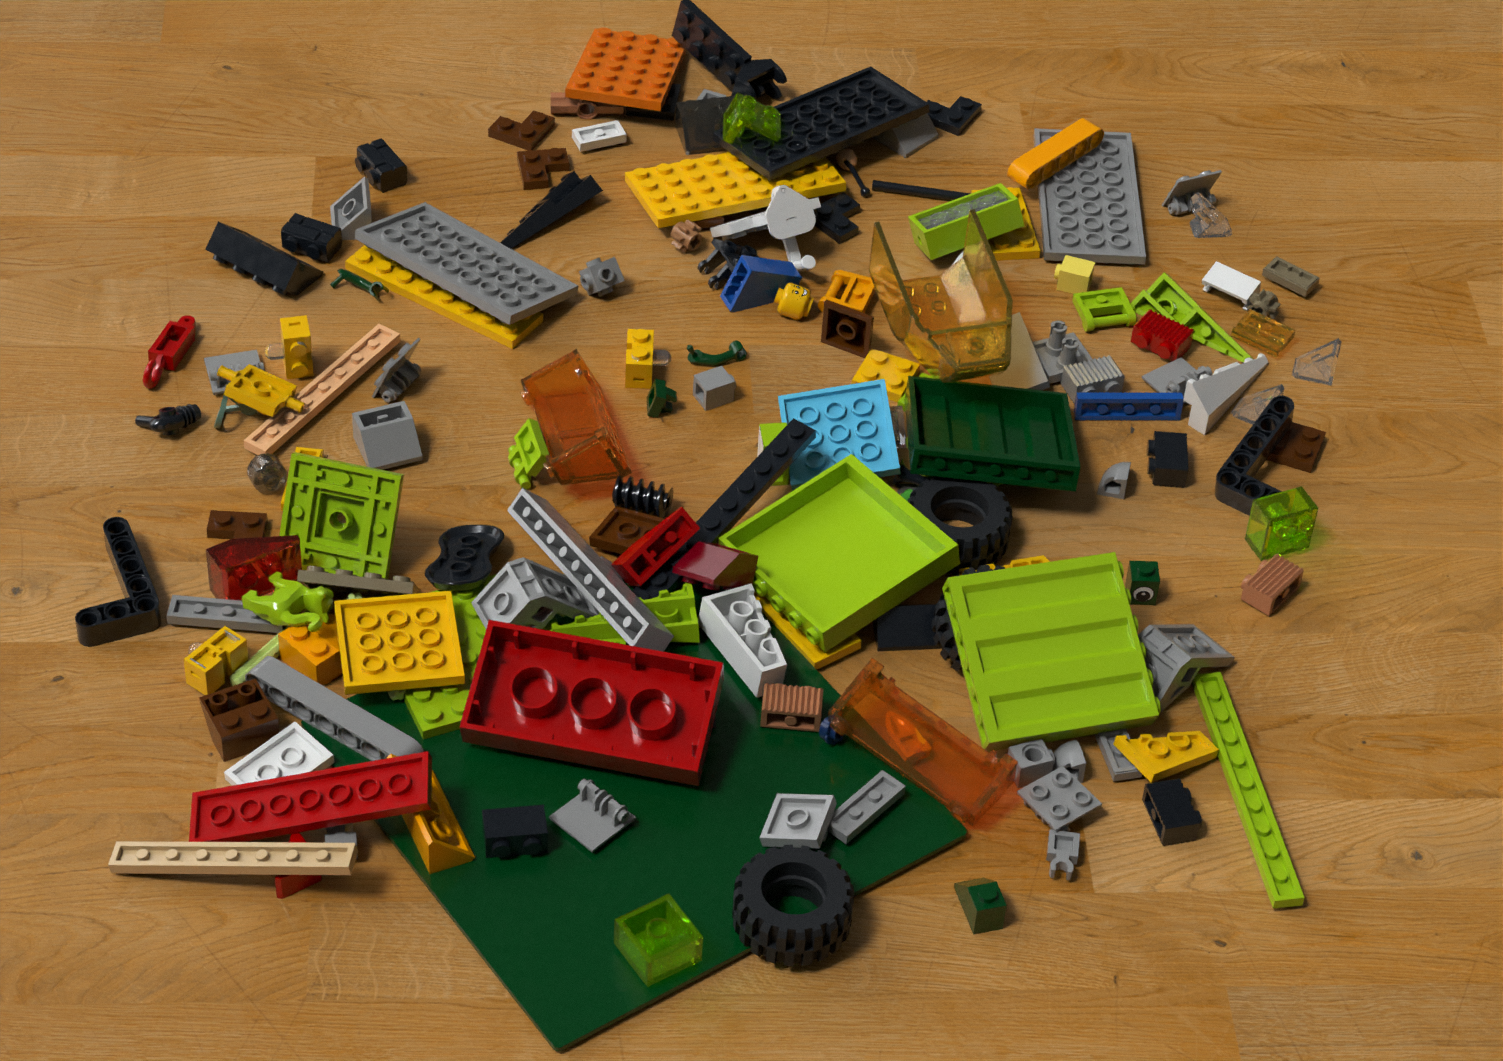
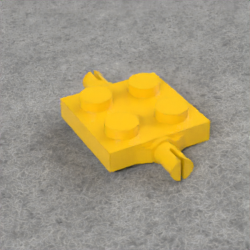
(260, 390)

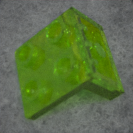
(747, 112)

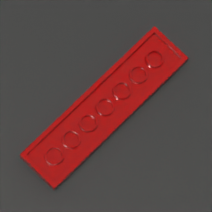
(313, 800)

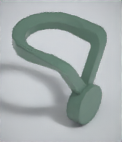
(239, 407)

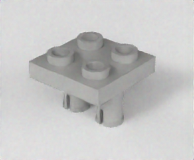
(1059, 351)

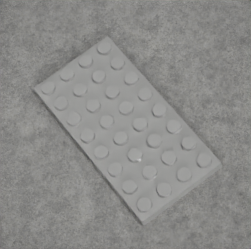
(1093, 205)
(466, 263)

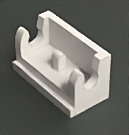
(1231, 282)

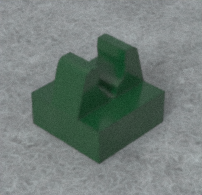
(658, 398)

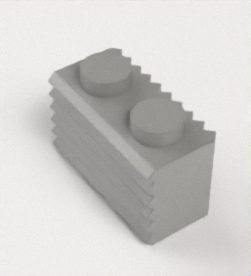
(1092, 376)

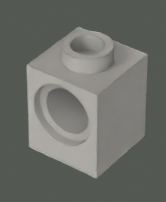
(1033, 761)

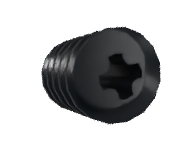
(642, 498)

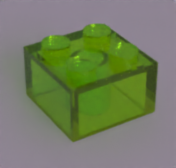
(1281, 523)
(658, 940)

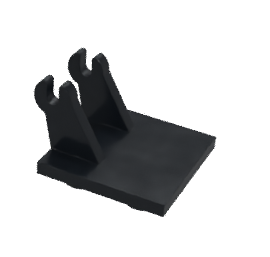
(723, 252)

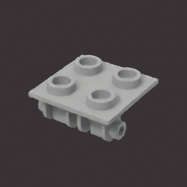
(1180, 196)
(233, 361)
(397, 374)
(1174, 376)
(1058, 799)
(592, 816)

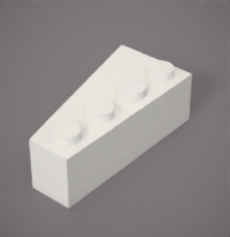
(743, 636)

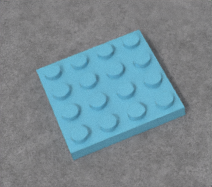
(846, 422)

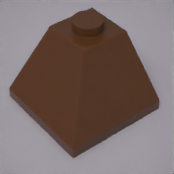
(847, 329)

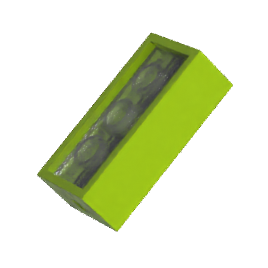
(945, 226)

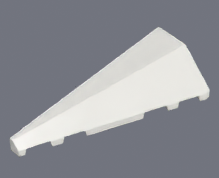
(1216, 393)

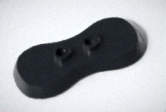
(464, 557)

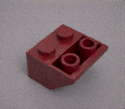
(717, 566)

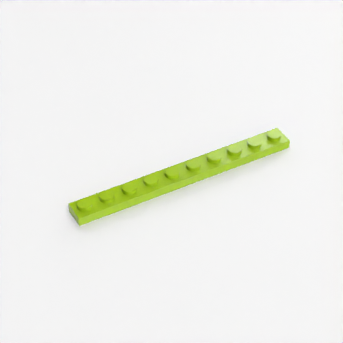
(1247, 791)

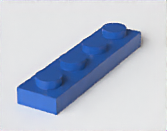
(1128, 406)

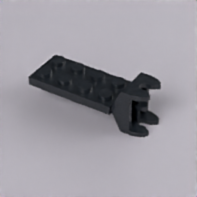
(724, 55)

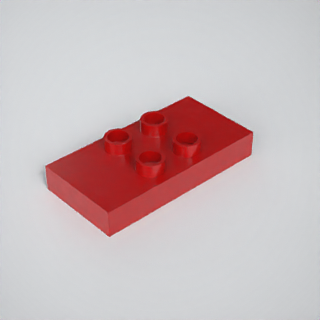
(592, 702)

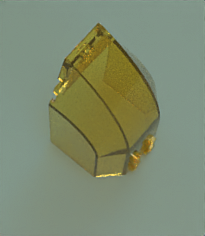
(953, 320)

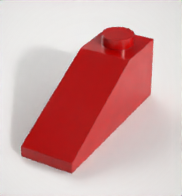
(655, 548)

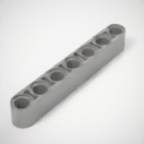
(330, 712)

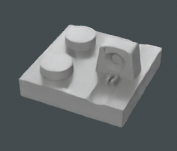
(798, 820)

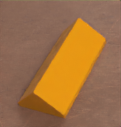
(438, 833)

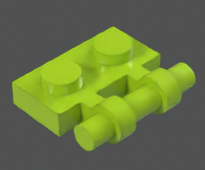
(528, 453)

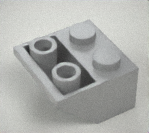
(386, 436)

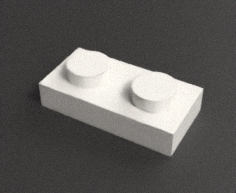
(599, 135)

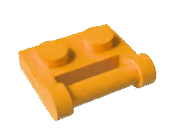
(856, 295)

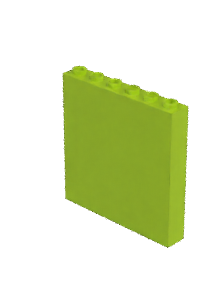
(841, 552)

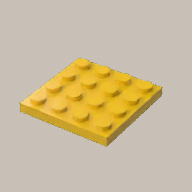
(398, 642)

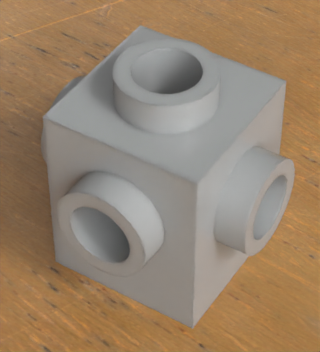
(601, 276)

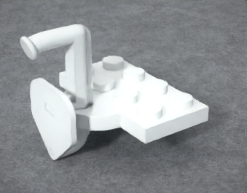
(785, 218)

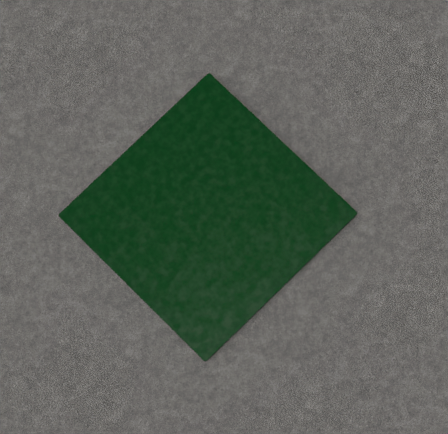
(552, 915)

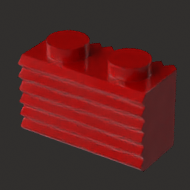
(1162, 335)

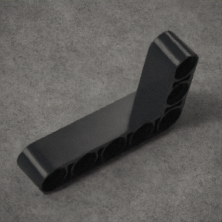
(1235, 478)
(138, 610)

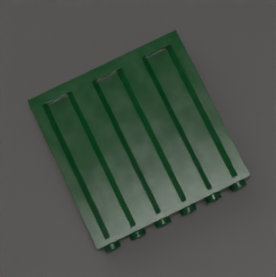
(991, 434)

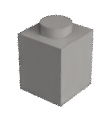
(714, 388)

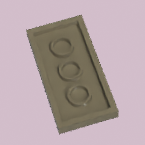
(345, 582)

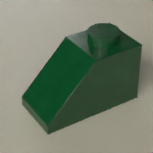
(982, 904)

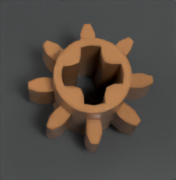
(686, 236)

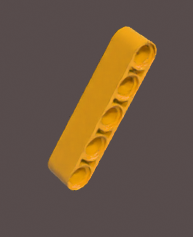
(1055, 153)

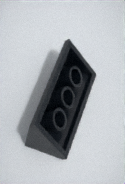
(905, 628)

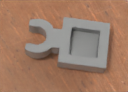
(1062, 851)

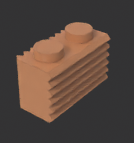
(1271, 584)
(791, 707)

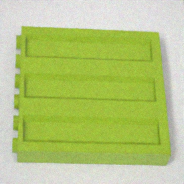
(1050, 651)

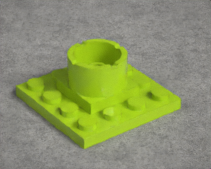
(315, 506)

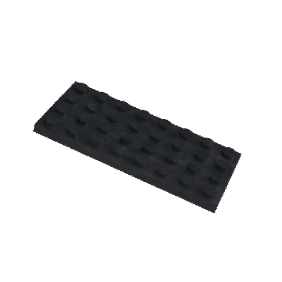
(827, 122)

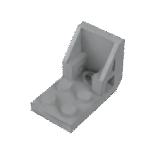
(530, 596)
(1177, 655)

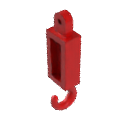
(166, 352)

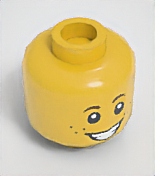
(793, 301)

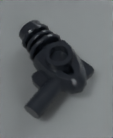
(170, 419)

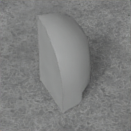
(1115, 480)
(1072, 758)

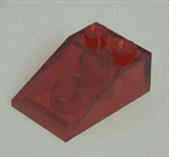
(248, 562)

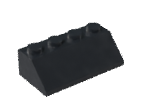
(261, 259)

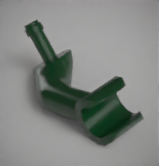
(373, 288)
(735, 352)

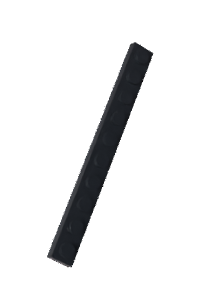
(735, 501)

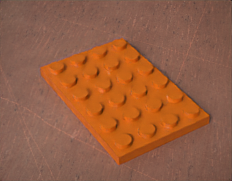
(626, 69)

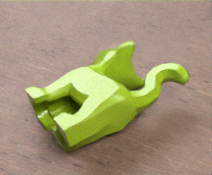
(289, 601)

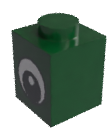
(1143, 582)

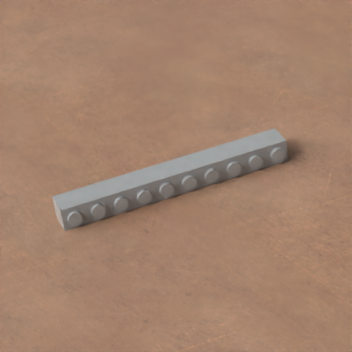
(589, 572)

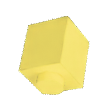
(1074, 275)

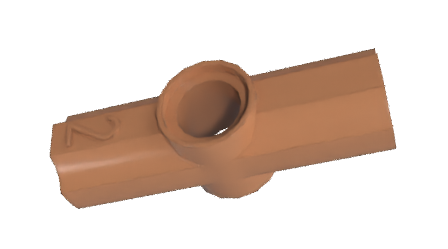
(583, 108)

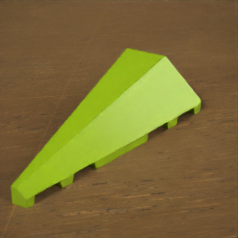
(1174, 302)
(673, 610)

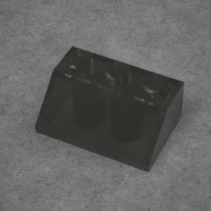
(697, 122)

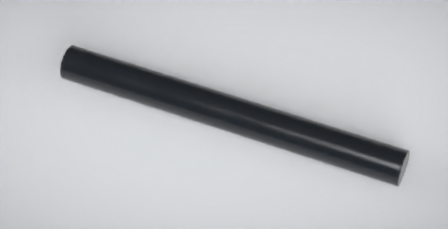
(917, 190)

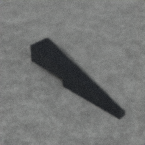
(557, 203)

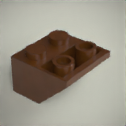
(239, 719)

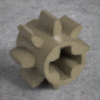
(1264, 303)

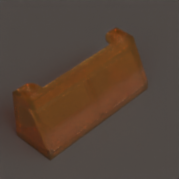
(575, 422)
(921, 745)

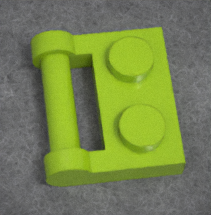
(1101, 303)

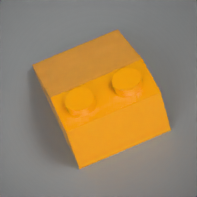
(312, 652)

